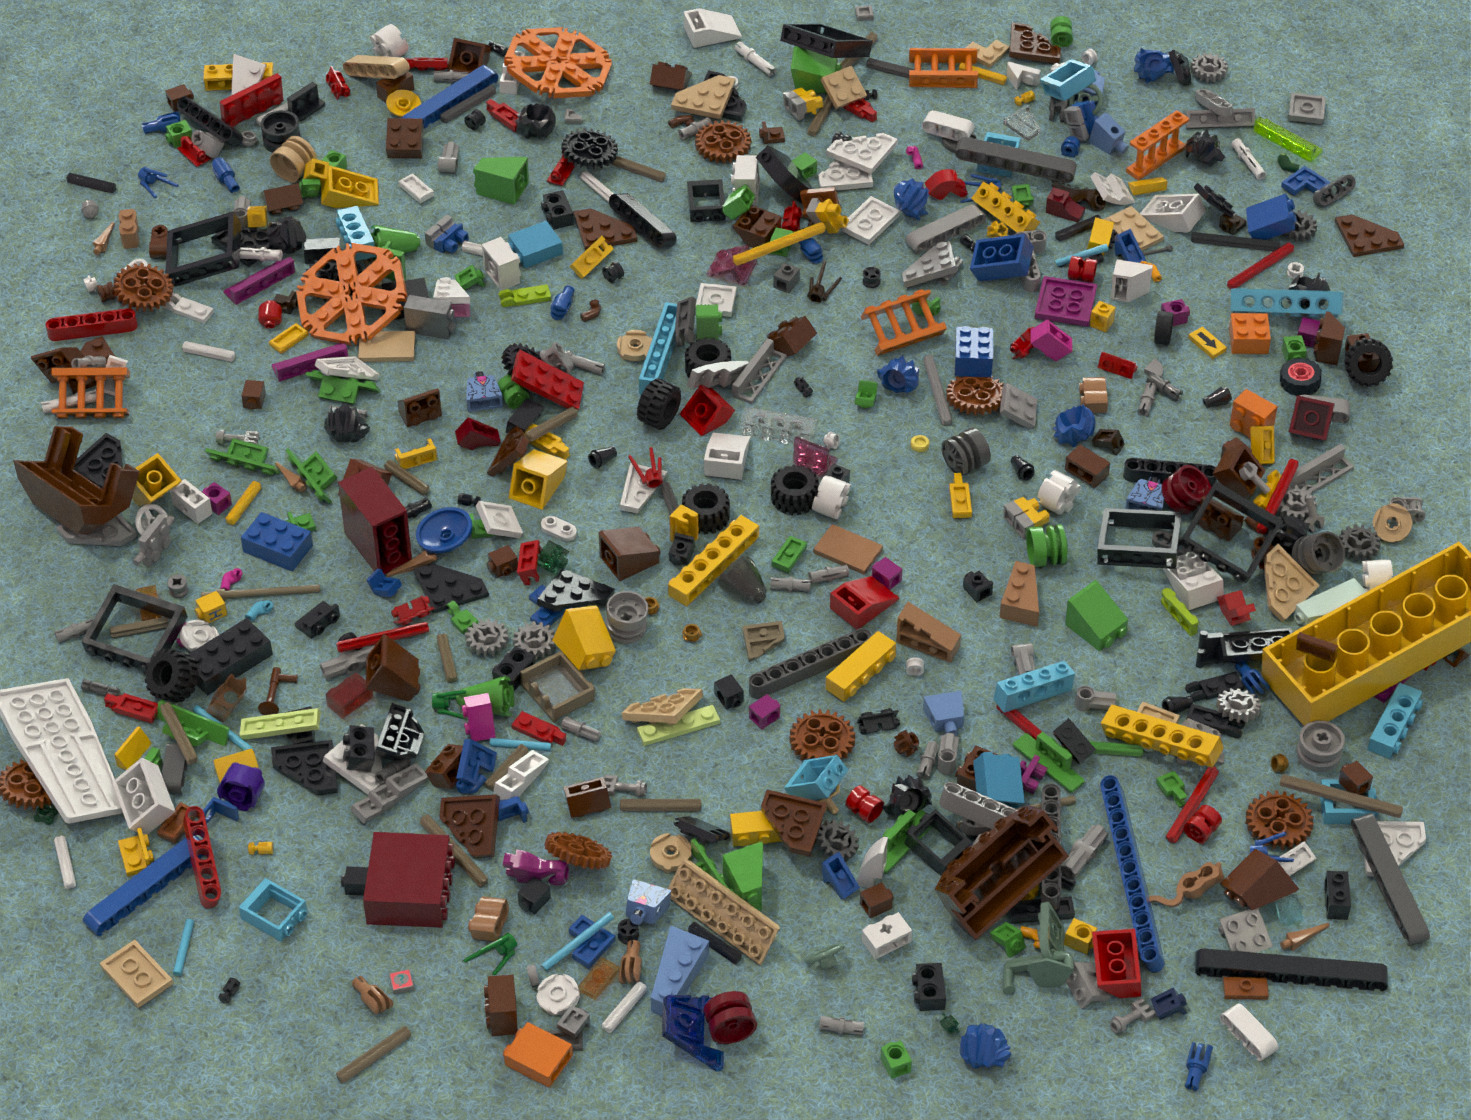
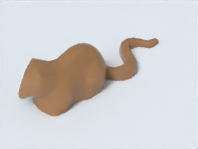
(1194, 884)

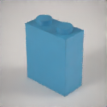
(535, 244)
(999, 778)

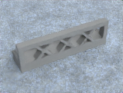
(1208, 118)
(753, 368)
(1320, 464)

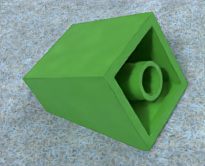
(810, 67)
(501, 178)
(1095, 616)
(745, 873)

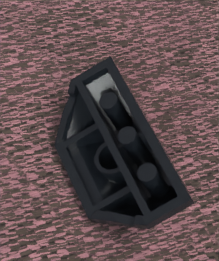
(400, 735)

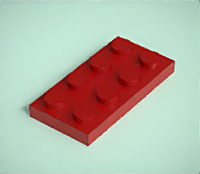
(252, 100)
(547, 380)

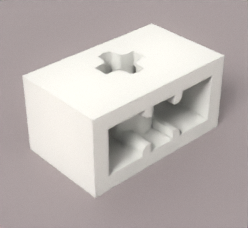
(191, 501)
(886, 935)

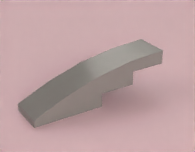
(717, 373)
(390, 793)

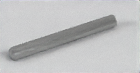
(937, 389)

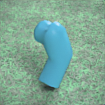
(259, 608)

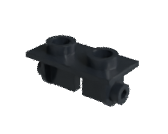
(885, 718)

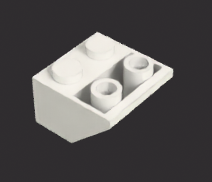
(1130, 280)

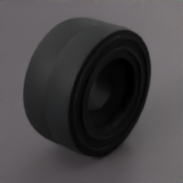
(1163, 327)

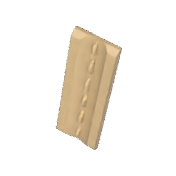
(723, 911)

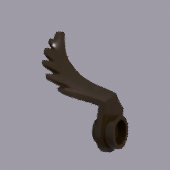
(1092, 196)

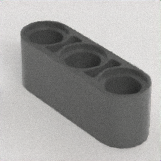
(174, 768)

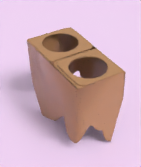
(231, 684)

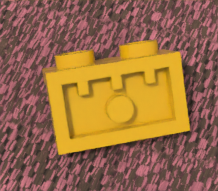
(135, 853)

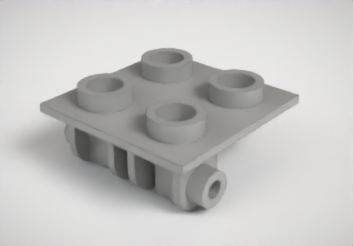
(1245, 931)

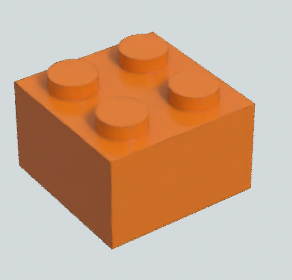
(1249, 333)
(1251, 411)

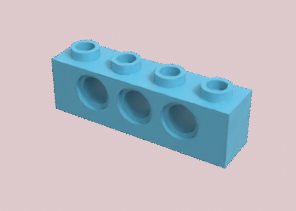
(354, 230)
(1034, 686)
(1394, 721)

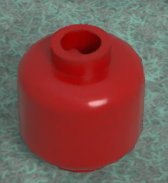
(270, 314)

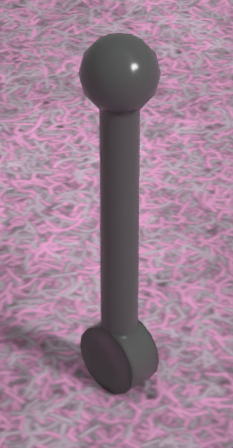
(1169, 248)

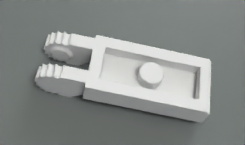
(189, 308)

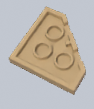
(705, 98)
(1285, 583)
(664, 708)

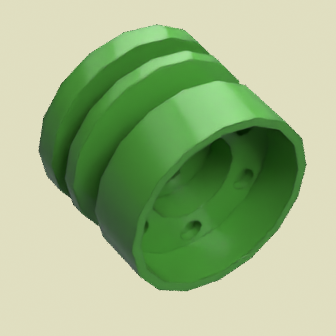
(1048, 545)

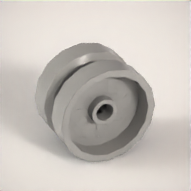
(1320, 746)

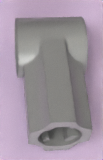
(449, 158)
(240, 210)
(1023, 657)
(1088, 698)
(947, 754)

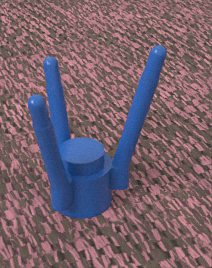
(149, 176)
(993, 180)
(1259, 846)

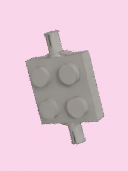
(154, 541)

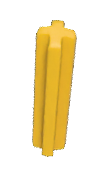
(986, 74)
(243, 503)

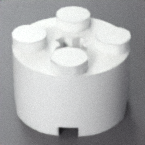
(388, 42)
(1058, 492)
(831, 497)
(1376, 573)

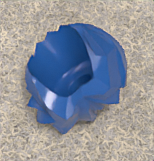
(1152, 64)
(911, 198)
(899, 375)
(1074, 425)
(984, 1046)

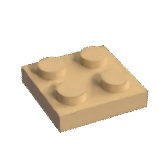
(843, 87)

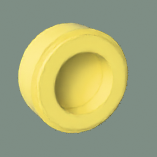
(919, 443)

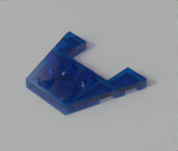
(685, 1028)

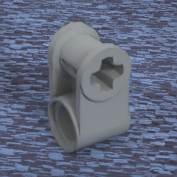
(208, 142)
(558, 358)
(1409, 504)

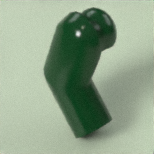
(1286, 164)

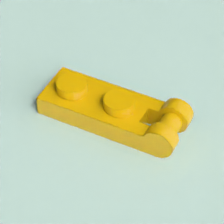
(591, 257)

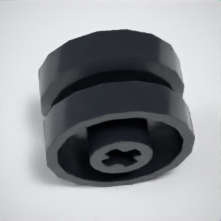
(277, 128)

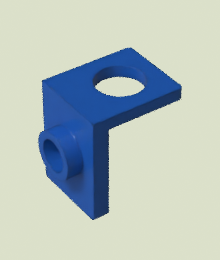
(222, 807)

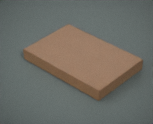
(848, 548)

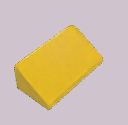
(1148, 185)
(1263, 444)
(132, 749)
(244, 757)

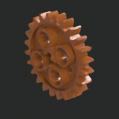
(722, 141)
(143, 287)
(975, 394)
(822, 736)
(22, 787)
(1277, 815)
(578, 850)

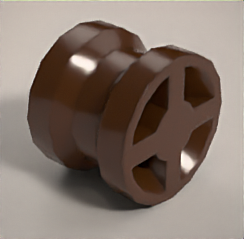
(106, 291)

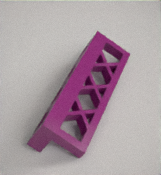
(260, 280)
(306, 363)

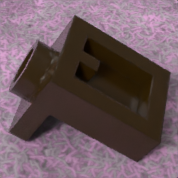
(1233, 224)
(287, 303)
(1109, 438)

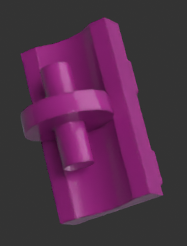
(1035, 769)

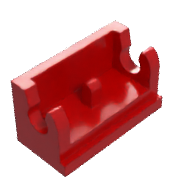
(528, 561)

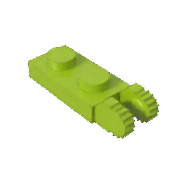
(525, 295)
(1179, 612)

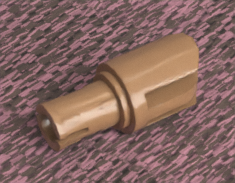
(630, 964)
(372, 996)

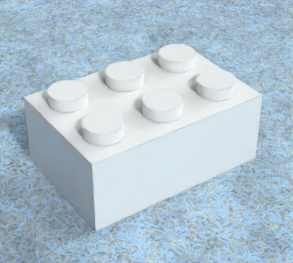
(143, 796)

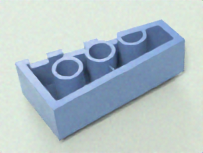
(679, 966)

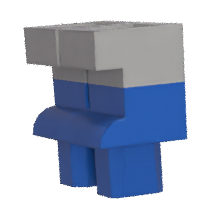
(1081, 119)
(445, 235)

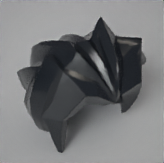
(536, 120)
(1205, 148)
(286, 235)
(1307, 283)
(345, 424)
(1289, 532)
(907, 795)

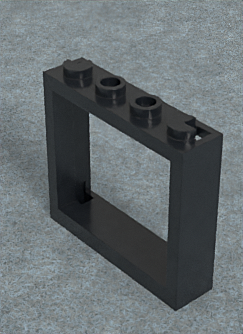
(810, 38)
(209, 266)
(1245, 507)
(1139, 556)
(138, 600)

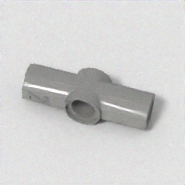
(346, 663)
(1083, 851)

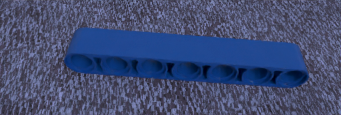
(453, 95)
(139, 888)

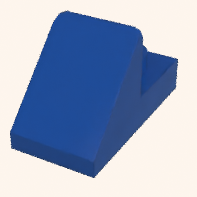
(1128, 246)
(837, 872)

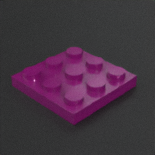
(1065, 301)

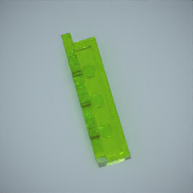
(1286, 139)

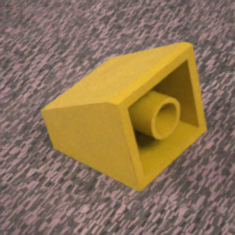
(536, 478)
(154, 480)
(584, 638)

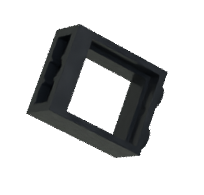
(705, 188)
(944, 827)

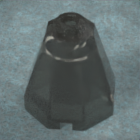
(743, 581)

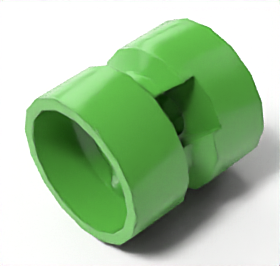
(1061, 31)
(512, 392)

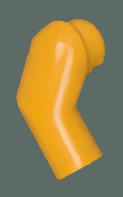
(1155, 273)
(1031, 934)

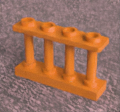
(943, 79)
(1167, 150)
(902, 340)
(100, 375)

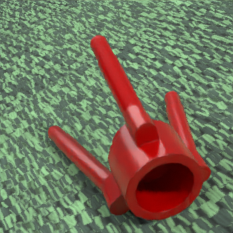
(653, 476)

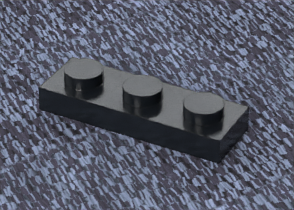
(1028, 910)

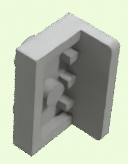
(1084, 984)

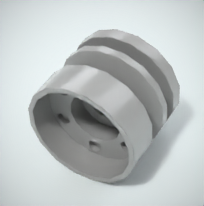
(626, 617)

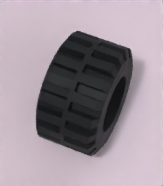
(704, 353)
(1376, 375)
(659, 404)
(794, 478)
(708, 497)
(183, 673)

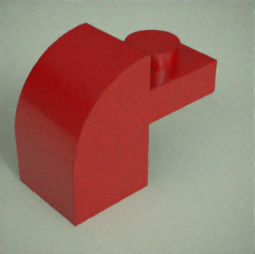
(944, 182)
(1235, 608)

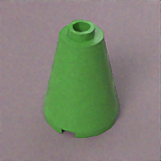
(401, 240)
(499, 692)

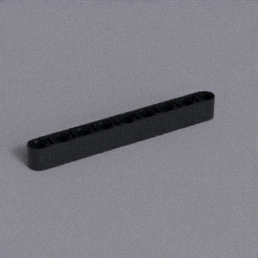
(1292, 969)

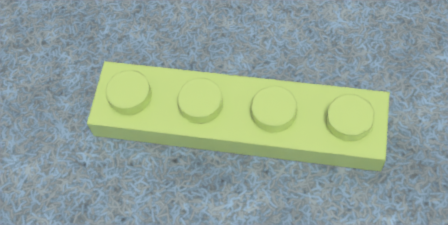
(688, 723)
(280, 724)

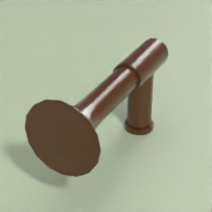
(269, 707)

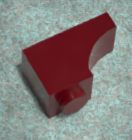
(1062, 205)
(476, 434)

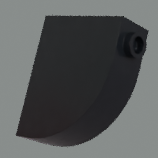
(783, 172)

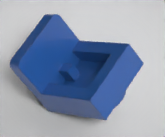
(383, 585)
(512, 807)

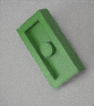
(789, 554)

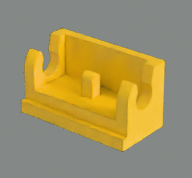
(1100, 233)
(416, 456)
(684, 521)

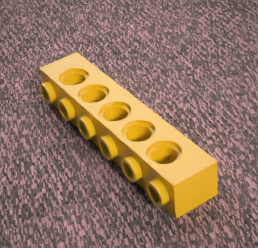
(713, 560)
(1162, 736)

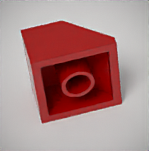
(706, 410)

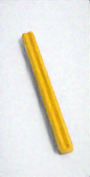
(779, 243)

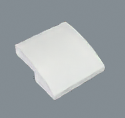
(1112, 189)

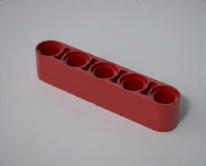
(91, 324)
(200, 866)

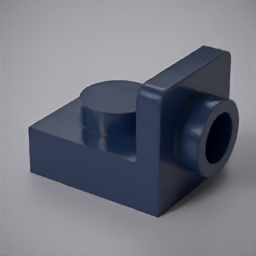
(1169, 1003)

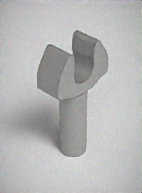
(1249, 472)
(1313, 515)

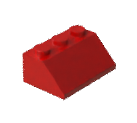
(1117, 962)

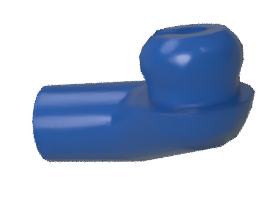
(465, 788)

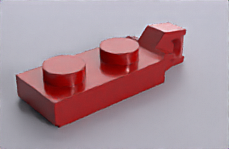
(423, 63)
(862, 109)
(502, 113)
(132, 707)
(538, 729)

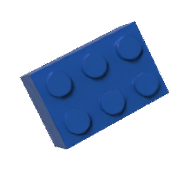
(1001, 257)
(974, 352)
(276, 541)

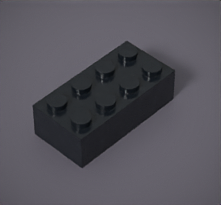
(230, 653)

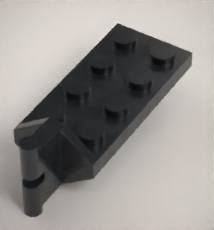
(1236, 646)

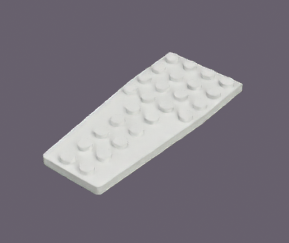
(61, 748)

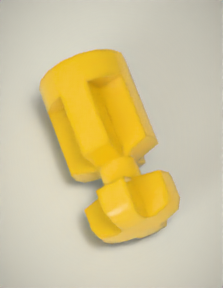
(1025, 98)
(262, 848)

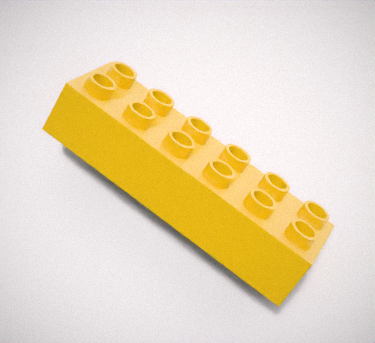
(1378, 638)

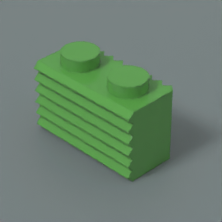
(738, 202)
(708, 321)

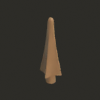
(102, 241)
(293, 479)
(420, 560)
(1297, 938)

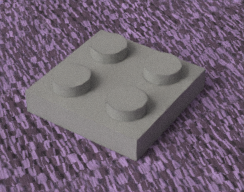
(1307, 108)
(1018, 406)

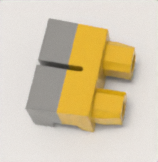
(801, 102)
(828, 214)
(1023, 514)

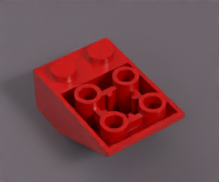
(861, 600)

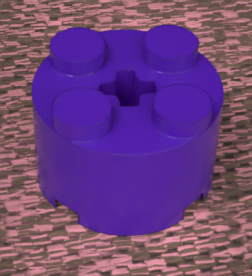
(241, 786)

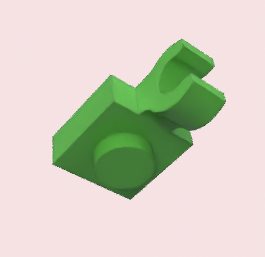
(460, 619)
(1172, 785)

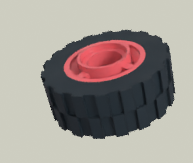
(1300, 376)

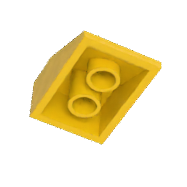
(348, 189)

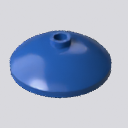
(444, 530)

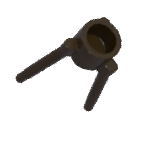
(817, 292)

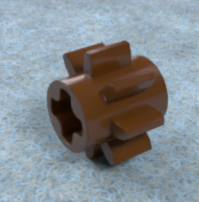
(906, 743)

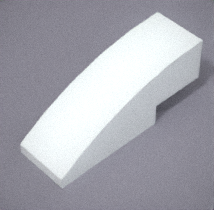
(509, 84)
(520, 775)
(873, 863)

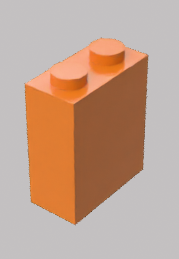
(538, 1054)

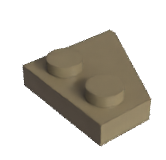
(762, 638)

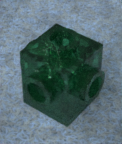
(553, 557)

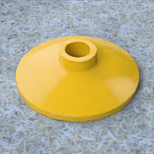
(402, 102)

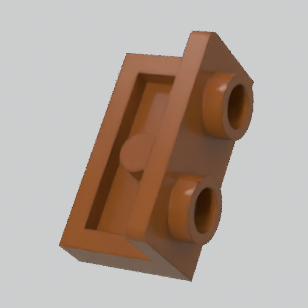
(821, 193)

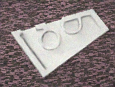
(245, 73)
(450, 291)
(346, 367)
(635, 493)

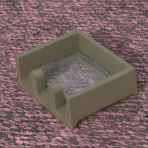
(557, 686)

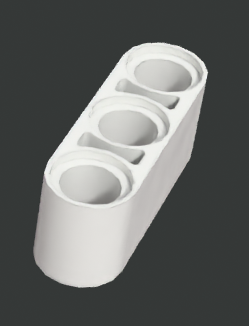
(947, 125)
(1249, 1031)

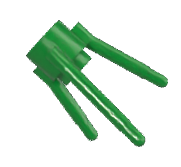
(443, 700)
(503, 946)

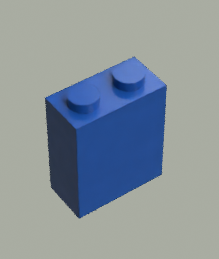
(1271, 217)

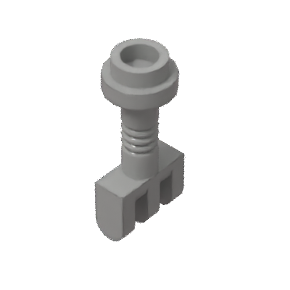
(250, 436)
(613, 785)
(1119, 1024)

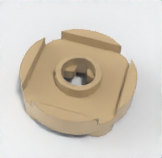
(626, 343)
(1387, 513)
(666, 842)

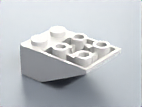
(709, 27)
(726, 456)
(1194, 581)

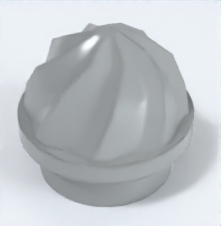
(89, 208)

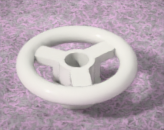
(143, 524)

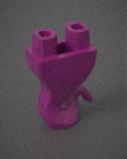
(526, 865)

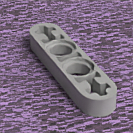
(1214, 102)

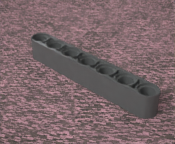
(1016, 159)
(806, 664)
(1052, 806)
(1390, 879)

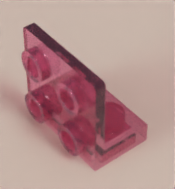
(724, 264)
(812, 456)

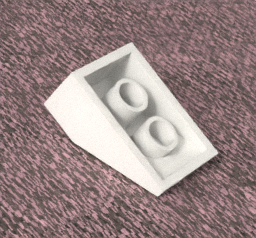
(1175, 211)

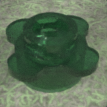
(47, 819)
(949, 1024)

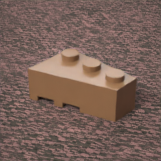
(1021, 596)
(926, 633)

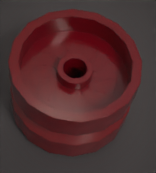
(1185, 489)
(730, 1017)

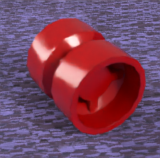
(1082, 269)
(863, 804)
(1202, 824)

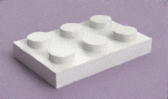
(870, 220)

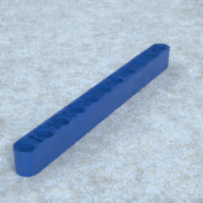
(1125, 844)

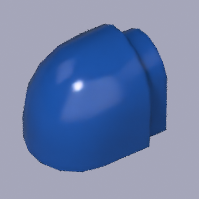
(1070, 146)

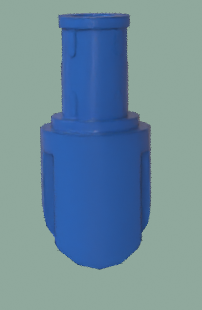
(161, 122)
(225, 174)
(811, 250)
(562, 303)
(1251, 677)
(1197, 1064)

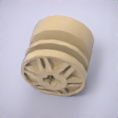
(291, 158)

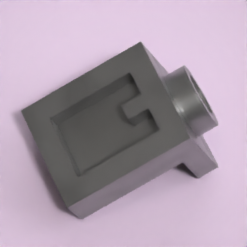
(574, 1021)

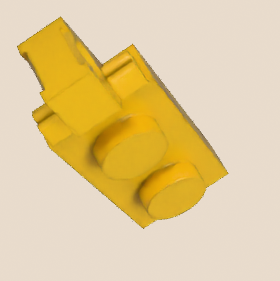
(551, 444)
(960, 498)
(1263, 499)

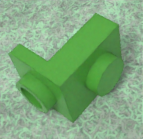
(309, 187)
(1022, 194)
(934, 307)
(866, 394)

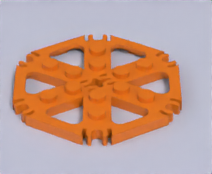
(557, 63)
(363, 294)

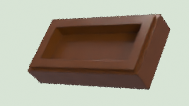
(1316, 647)

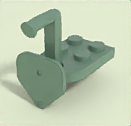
(1048, 967)

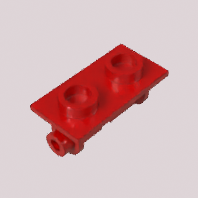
(337, 83)
(192, 152)
(561, 172)
(792, 218)
(1020, 347)
(1117, 365)
(404, 613)

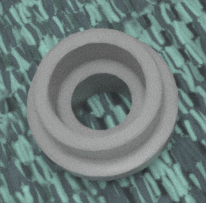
(249, 138)

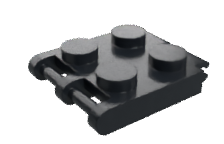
(1215, 200)
(705, 831)

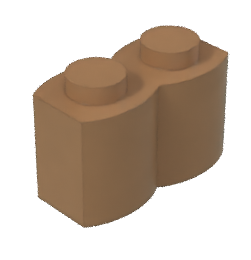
(129, 228)
(1094, 394)
(489, 918)

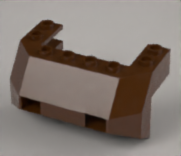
(68, 494)
(994, 876)

